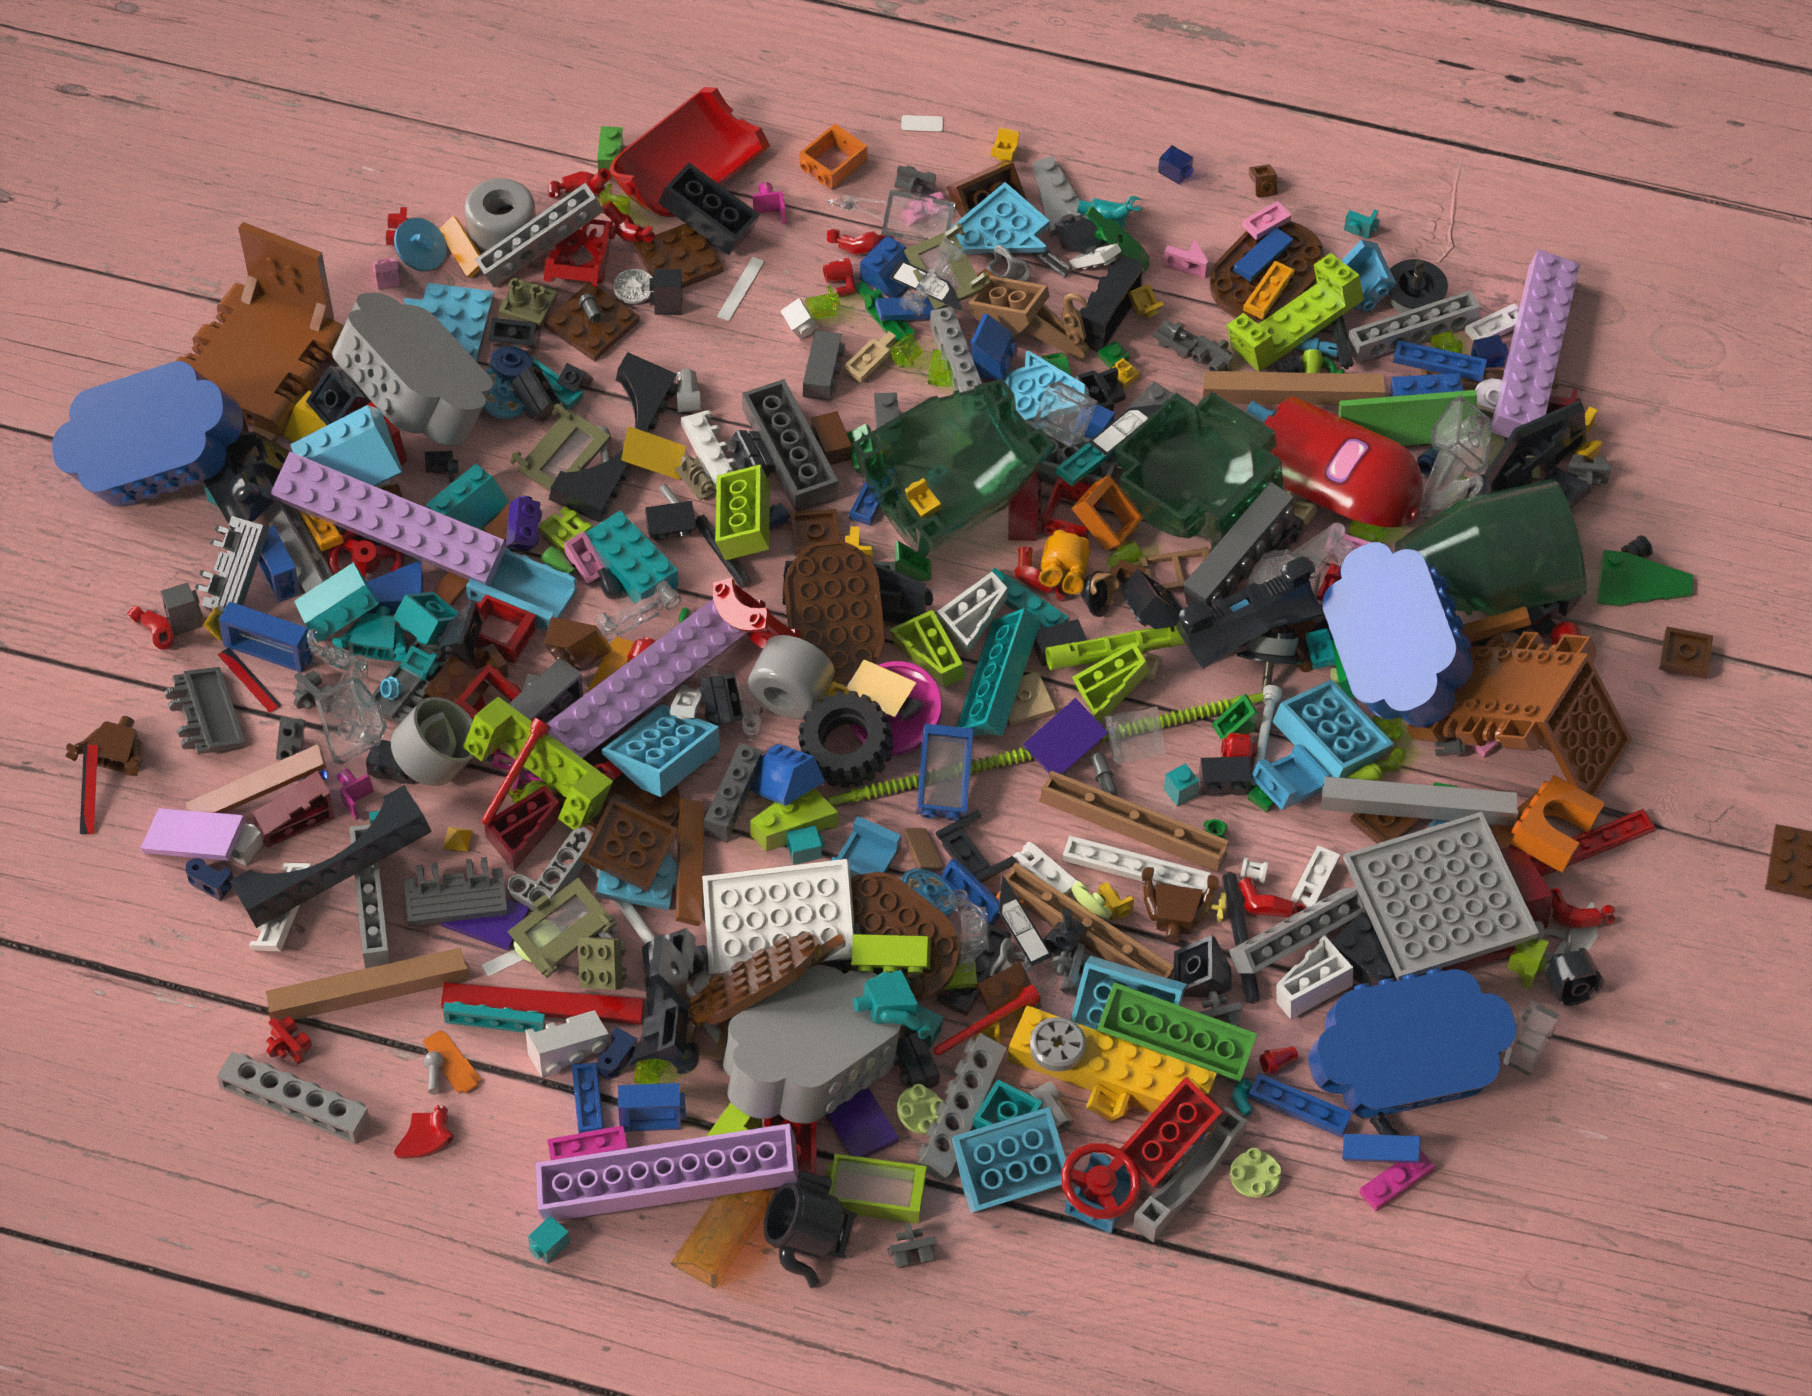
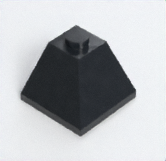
(1078, 234)
(336, 396)
(462, 633)
(1202, 968)

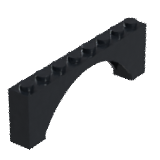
(593, 488)
(273, 894)

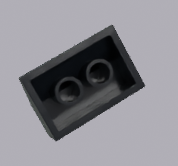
(1150, 601)

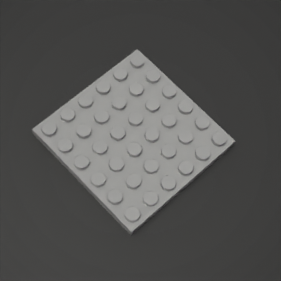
(1440, 896)

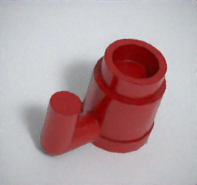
(840, 271)

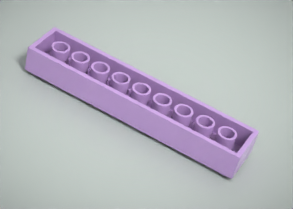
(1535, 342)
(388, 519)
(644, 681)
(667, 1173)

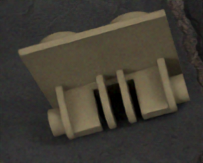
(695, 477)

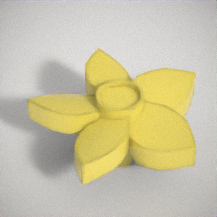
(1221, 908)

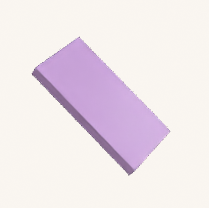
(193, 834)

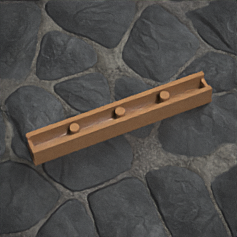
(1279, 386)
(1134, 821)
(1101, 936)
(367, 985)

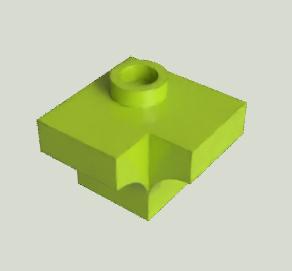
(1529, 960)

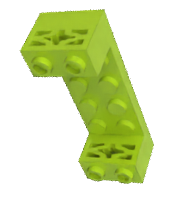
(1334, 294)
(554, 763)

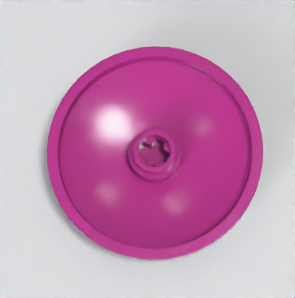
(908, 735)

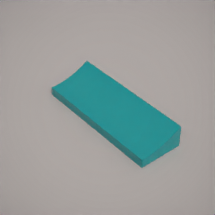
(999, 673)

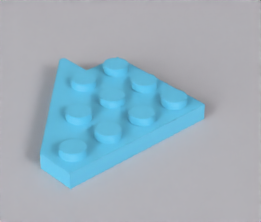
(1003, 220)
(460, 311)
(1031, 382)
(657, 896)

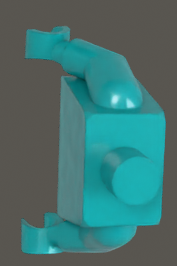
(1110, 209)
(375, 637)
(891, 1001)

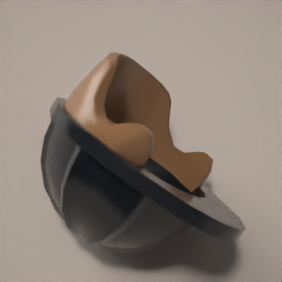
(1098, 592)

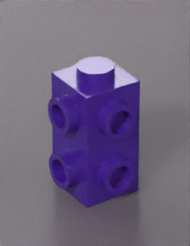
(523, 523)

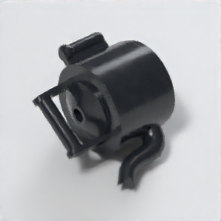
(806, 1223)

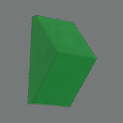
(911, 563)
(1238, 718)

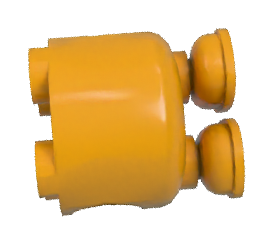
(1065, 561)

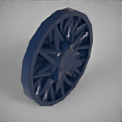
(510, 361)

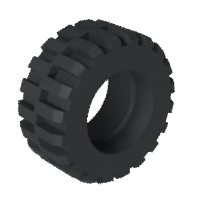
(847, 710)

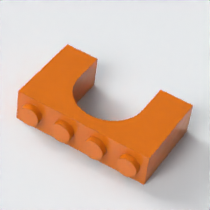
(1559, 800)

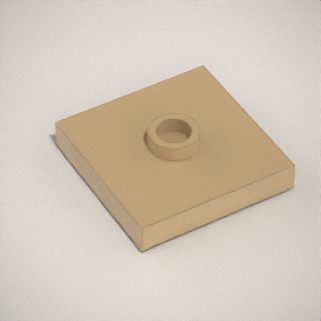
(1030, 701)

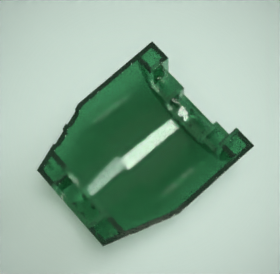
(967, 449)
(1505, 549)

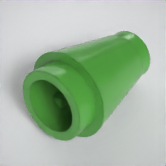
(557, 560)

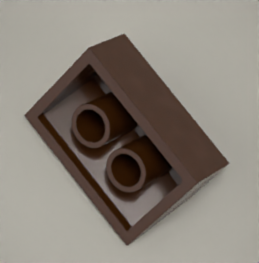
(975, 188)
(575, 642)

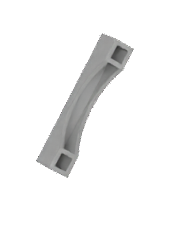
(1173, 1196)

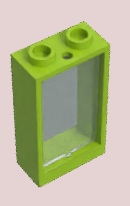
(878, 1187)

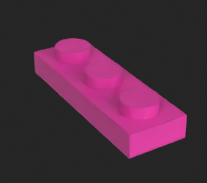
(587, 1143)
(1395, 1181)

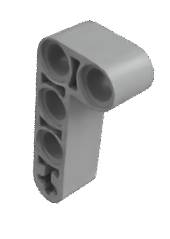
(554, 870)

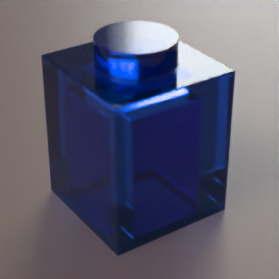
(1175, 164)
(1490, 349)

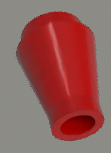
(1276, 1059)

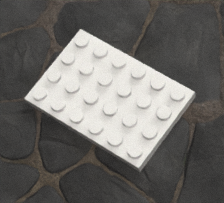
(762, 905)

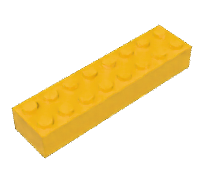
(1112, 1064)

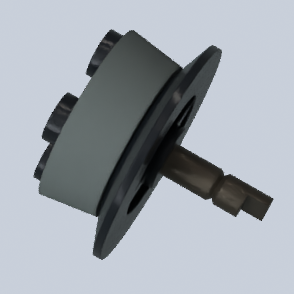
(1416, 284)
(1272, 649)

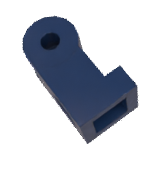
(208, 879)
(618, 1054)

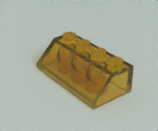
(721, 1235)

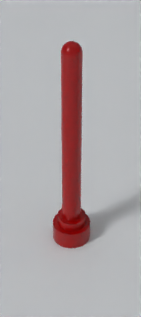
(537, 731)
(1028, 997)

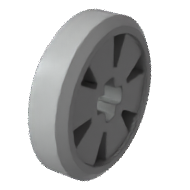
(1052, 1031)

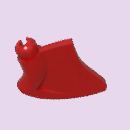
(425, 1135)

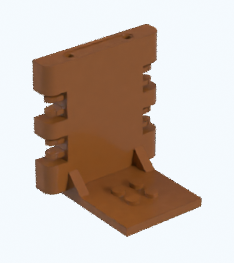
(269, 330)
(1538, 699)

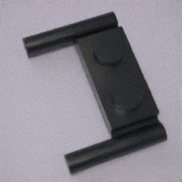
(963, 849)

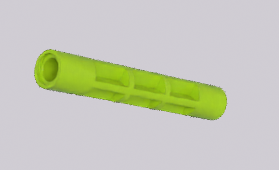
(1098, 649)

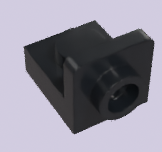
(573, 377)
(441, 462)

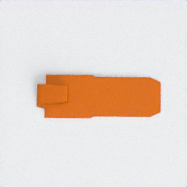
(455, 1066)

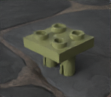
(527, 302)
(601, 963)

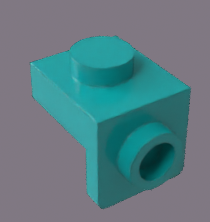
(1360, 224)
(1320, 648)
(419, 663)

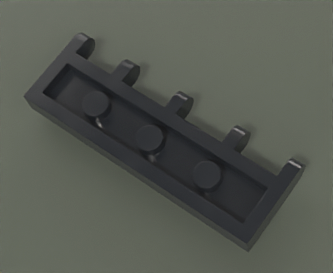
(964, 999)

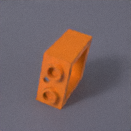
(843, 141)
(1120, 506)

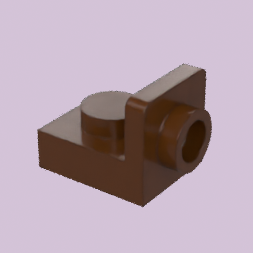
(1264, 180)
(1124, 570)
(491, 656)

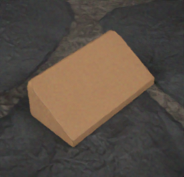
(922, 849)

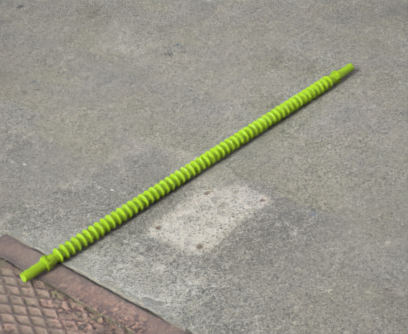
(857, 794)

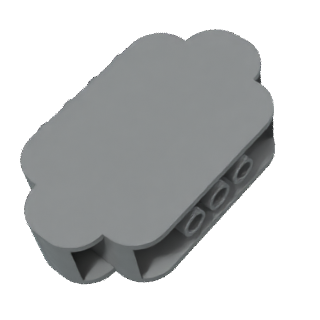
(412, 368)
(806, 1048)

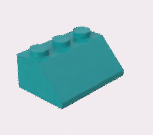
(471, 498)
(336, 602)

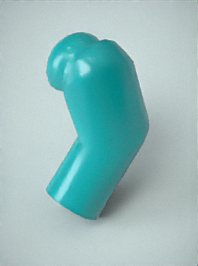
(1240, 1096)

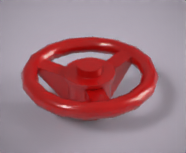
(365, 554)
(1100, 1181)

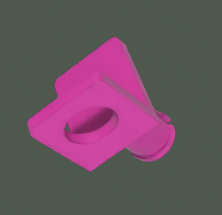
(769, 201)
(524, 776)
(353, 790)

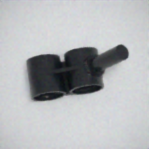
(1065, 934)

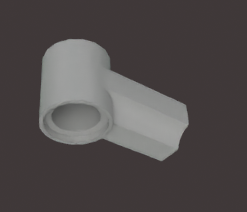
(688, 395)
(1051, 1098)

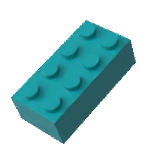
(631, 557)

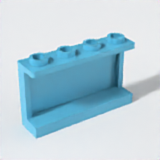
(529, 587)

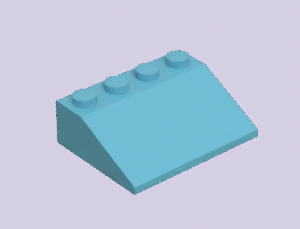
(354, 446)
(1332, 729)
(663, 749)
(1097, 983)
(1009, 1159)

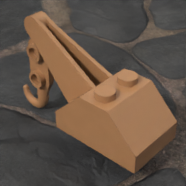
(1022, 308)

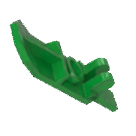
(1110, 230)
(897, 327)

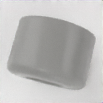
(488, 197)
(790, 676)
(432, 741)

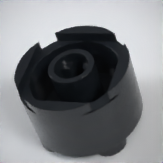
(1573, 977)

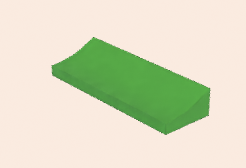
(1402, 418)
(1177, 1031)

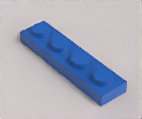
(1439, 360)
(1300, 1105)

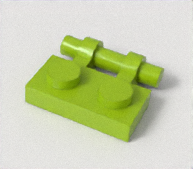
(558, 529)

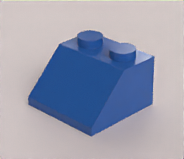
(880, 264)
(992, 348)

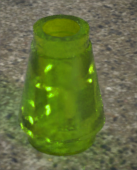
(1128, 552)

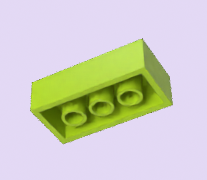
(742, 512)

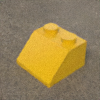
(302, 421)

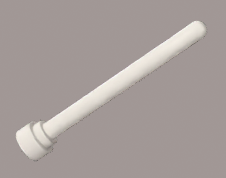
(1272, 697)

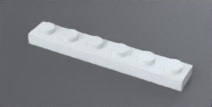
(1131, 864)

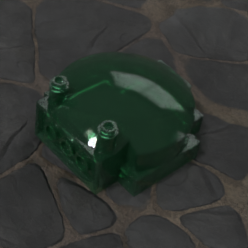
(1198, 466)

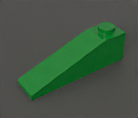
(1633, 579)

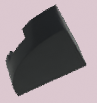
(910, 708)

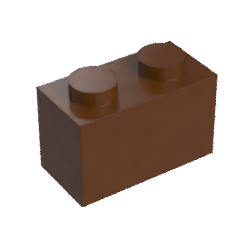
(831, 437)

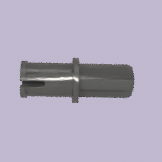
(1103, 773)

